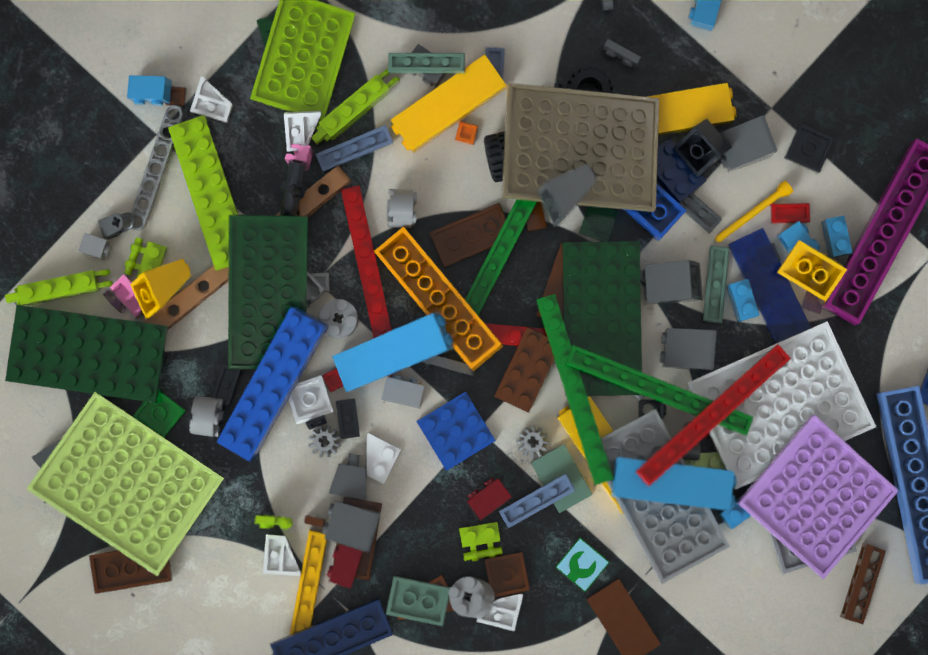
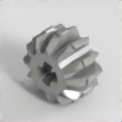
(318, 444)
(528, 446)

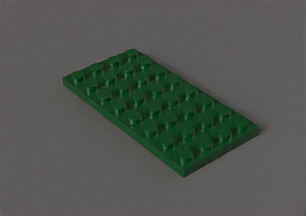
(264, 282)
(603, 306)
(86, 353)

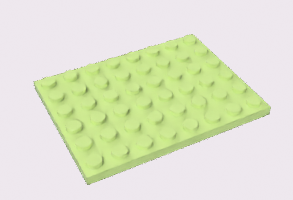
(125, 483)

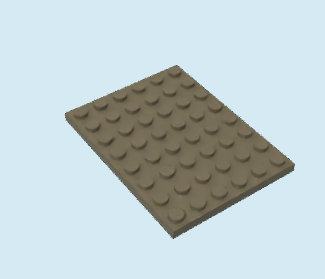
(564, 129)

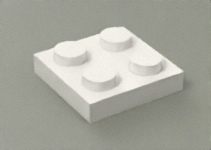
(310, 400)

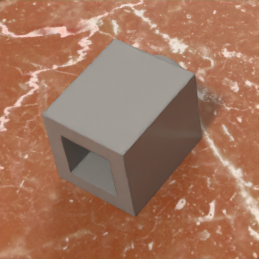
(95, 246)

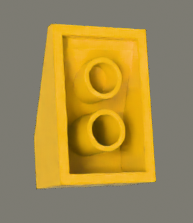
(812, 270)

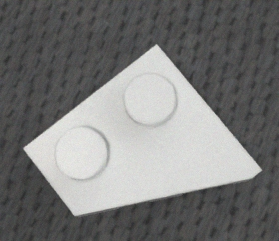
(279, 557)
(503, 612)

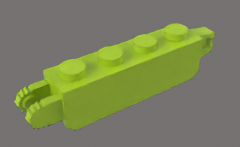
(354, 107)
(58, 288)

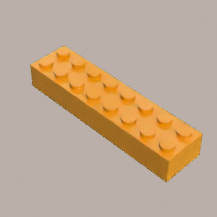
(436, 294)

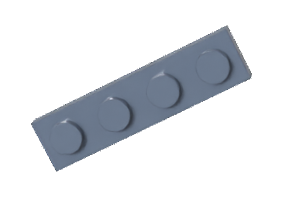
(354, 148)
(537, 500)

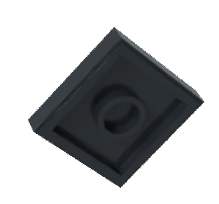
(809, 148)

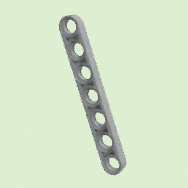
(155, 177)

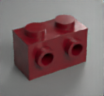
(488, 498)
(345, 565)

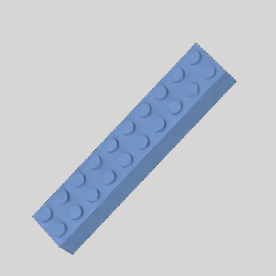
(907, 448)

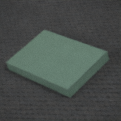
(557, 464)
(418, 600)

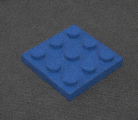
(456, 431)

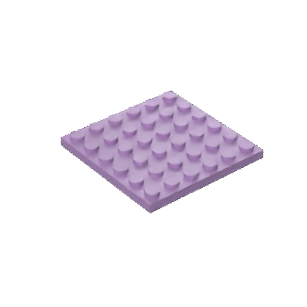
(817, 496)

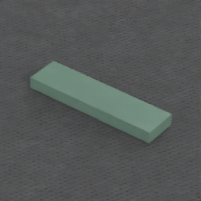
(426, 63)
(715, 284)

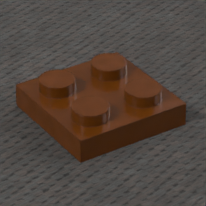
(507, 574)

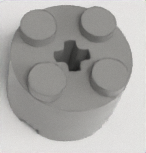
(401, 208)
(341, 308)
(206, 416)
(471, 597)

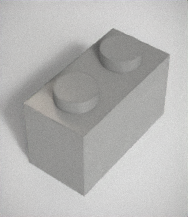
(402, 391)

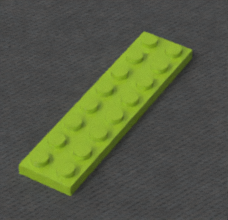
(206, 185)

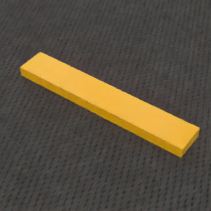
(309, 581)

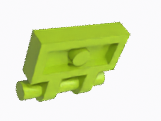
(152, 257)
(268, 521)
(480, 535)

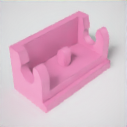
(303, 154)
(124, 292)

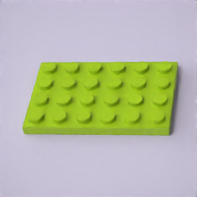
(302, 56)

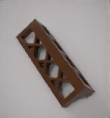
(857, 582)

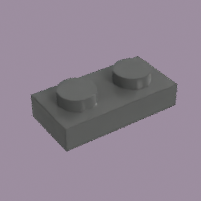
(614, 50)

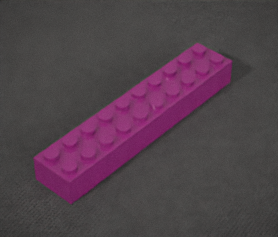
(882, 236)

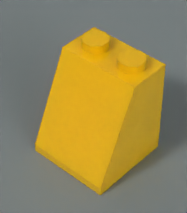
(158, 285)

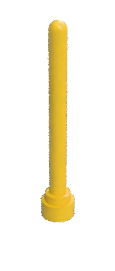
(783, 189)

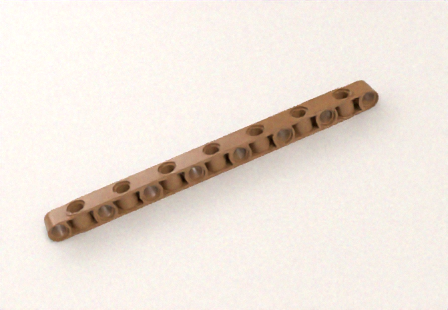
(192, 295)

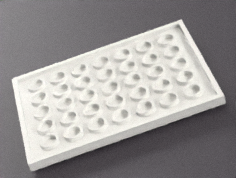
(808, 384)

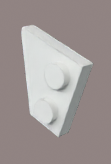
(210, 102)
(300, 127)
(380, 458)

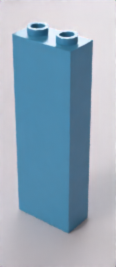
(393, 351)
(676, 486)

